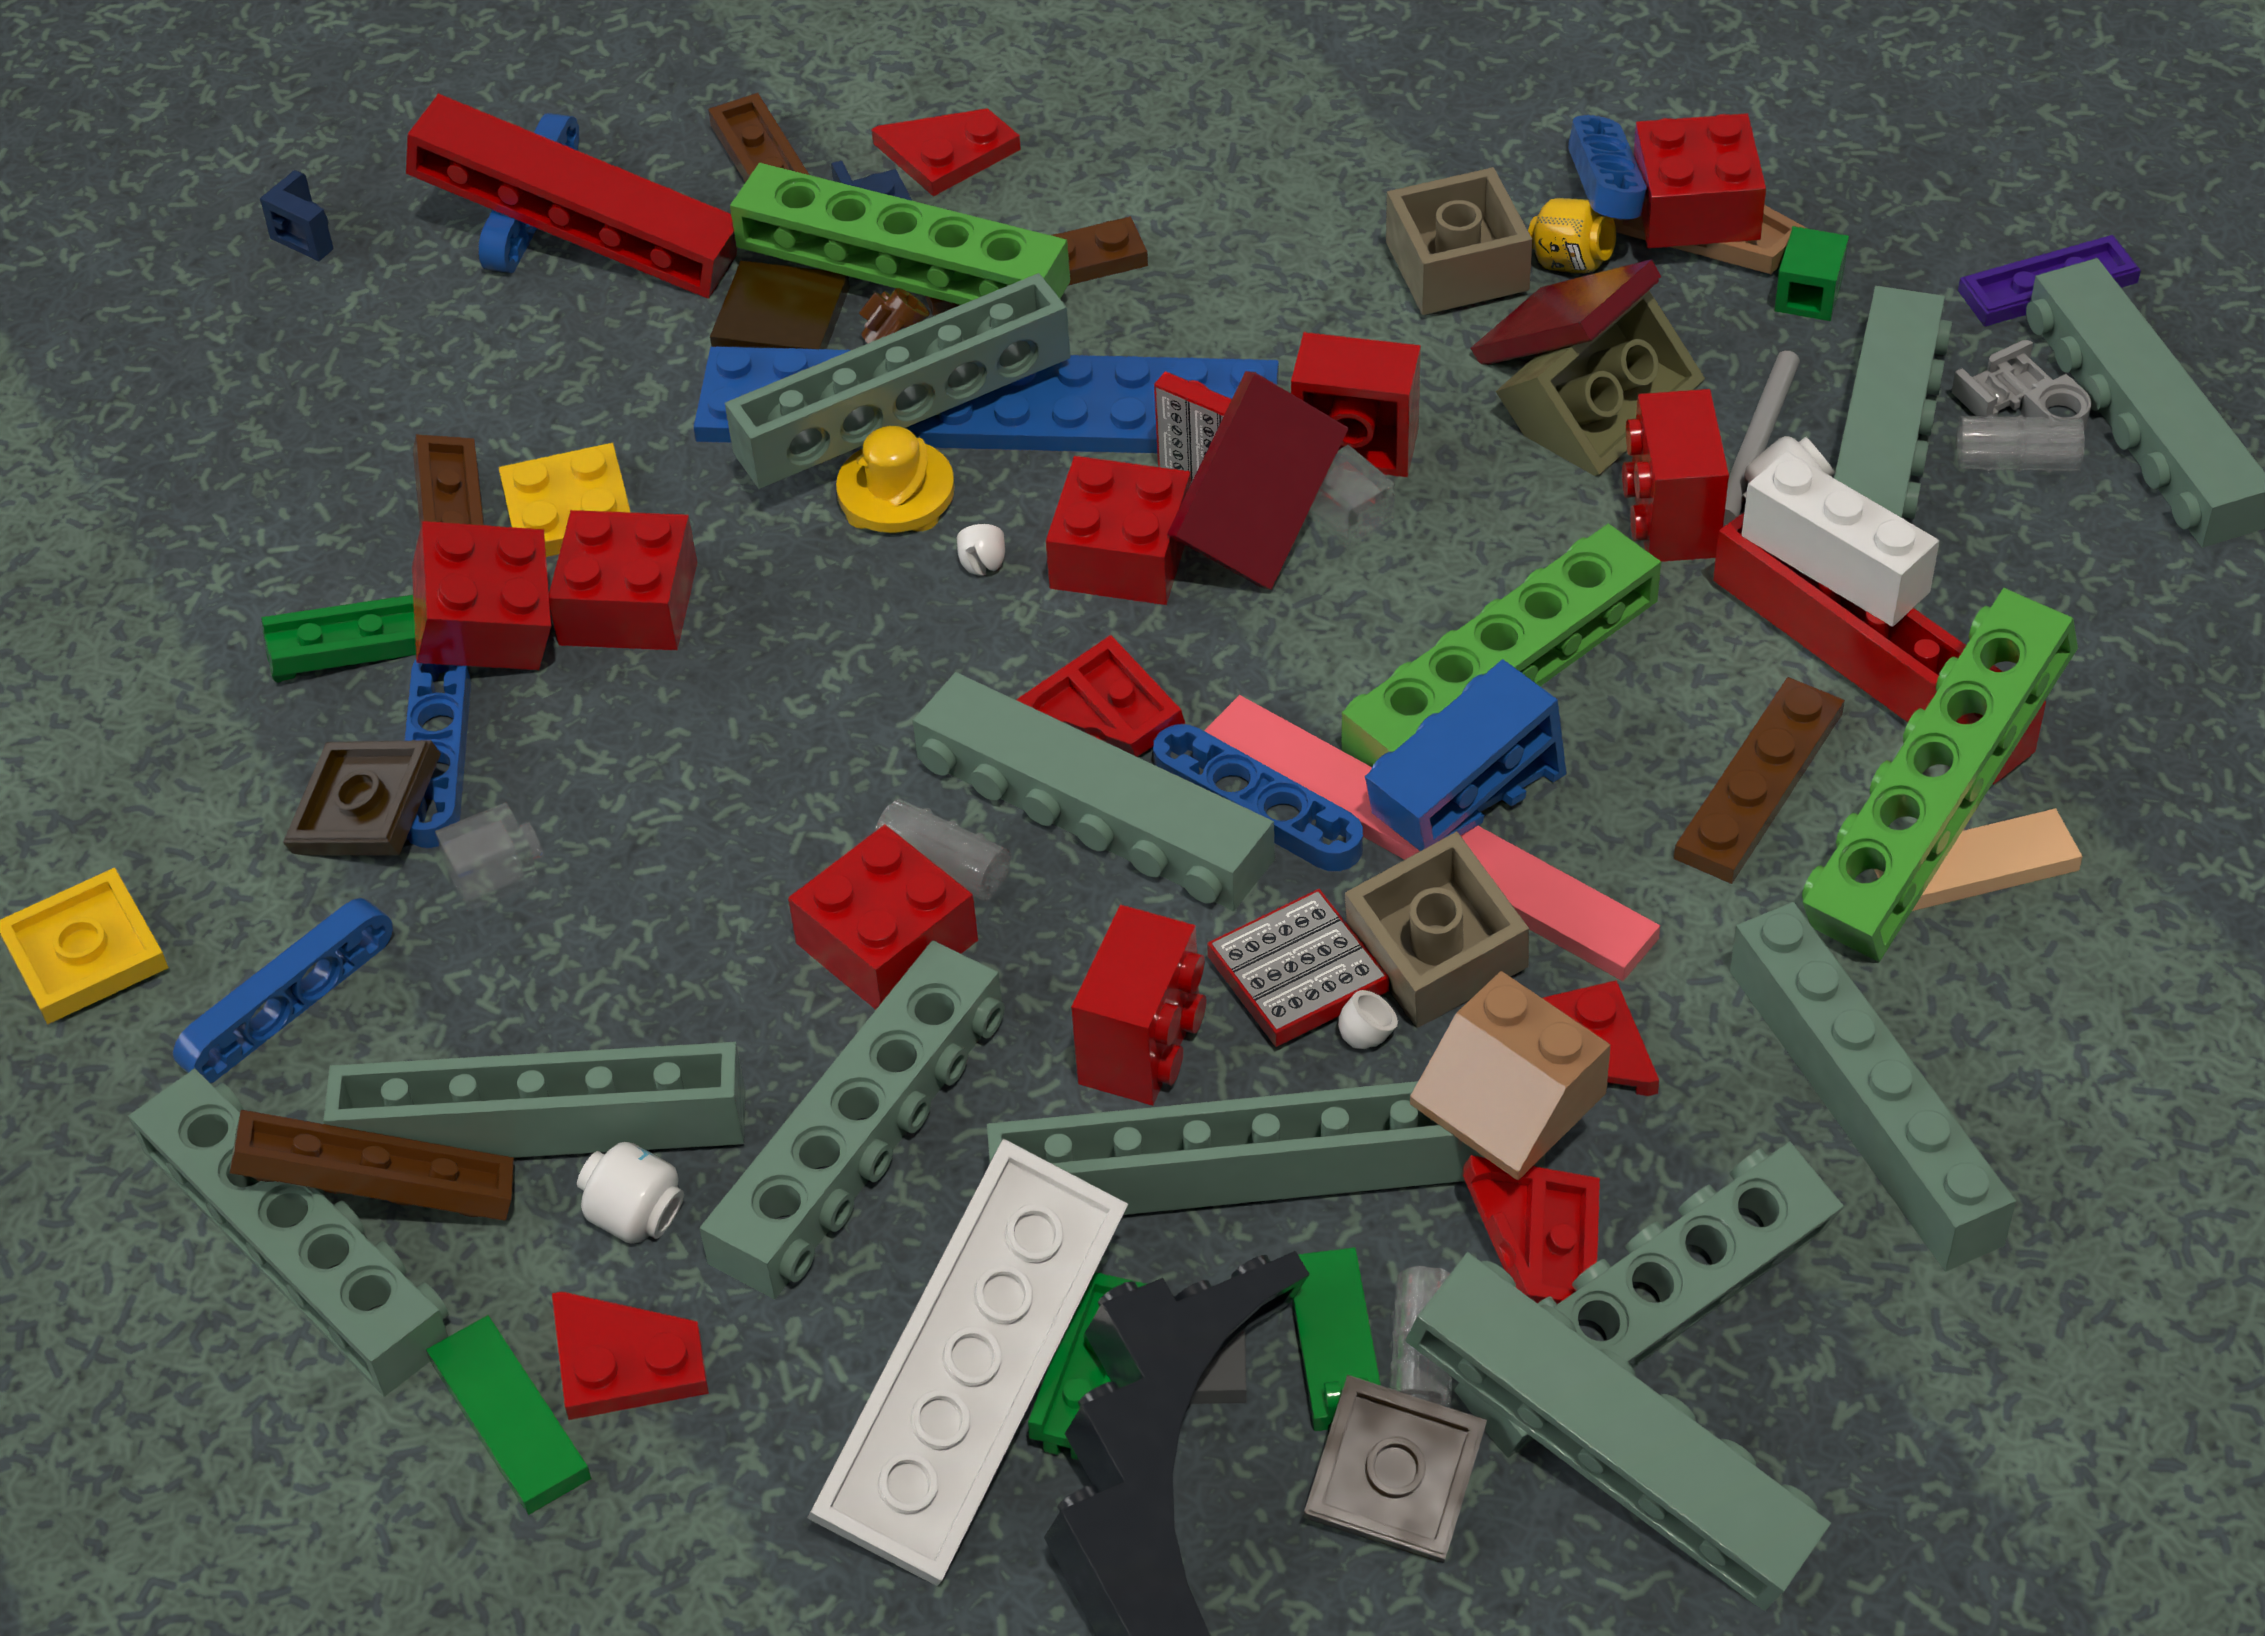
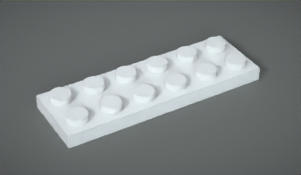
(968, 1363)

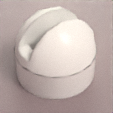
(980, 548)
(1366, 1020)

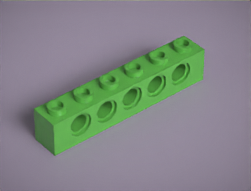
(889, 238)
(1534, 628)
(1874, 912)

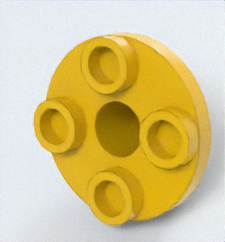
(895, 483)

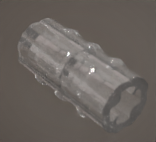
(2020, 443)
(963, 855)
(1410, 1369)

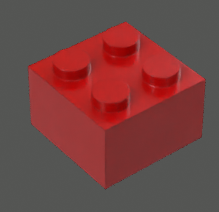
(1700, 180)
(1367, 389)
(1676, 475)
(1114, 530)
(623, 580)
(480, 595)
(879, 913)
(1138, 1005)

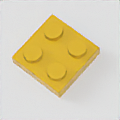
(547, 488)
(81, 945)

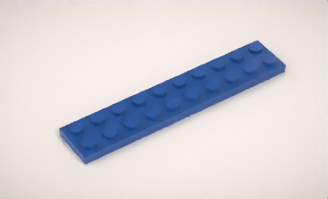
(1066, 407)

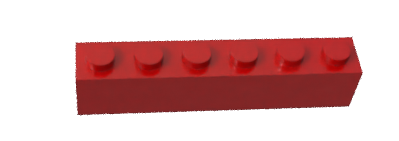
(571, 195)
(1885, 661)

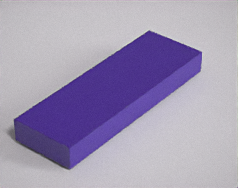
(2007, 289)

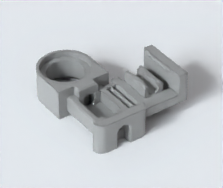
(2017, 383)

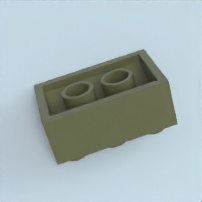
(1584, 393)

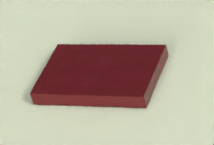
(1566, 313)
(1258, 480)

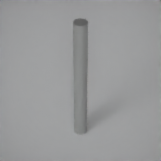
(1760, 429)

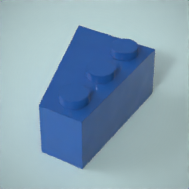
(1469, 758)

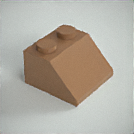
(1512, 1075)

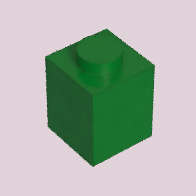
(1811, 273)

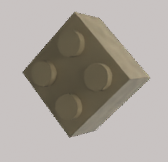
(1458, 241)
(1438, 928)

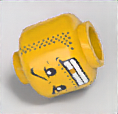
(1572, 236)

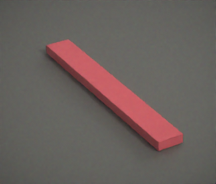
(1542, 895)

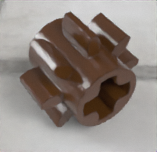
(891, 313)

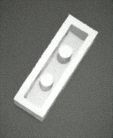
(1839, 538)

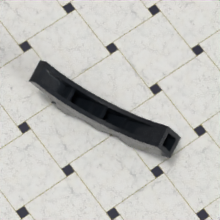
(1120, 1532)

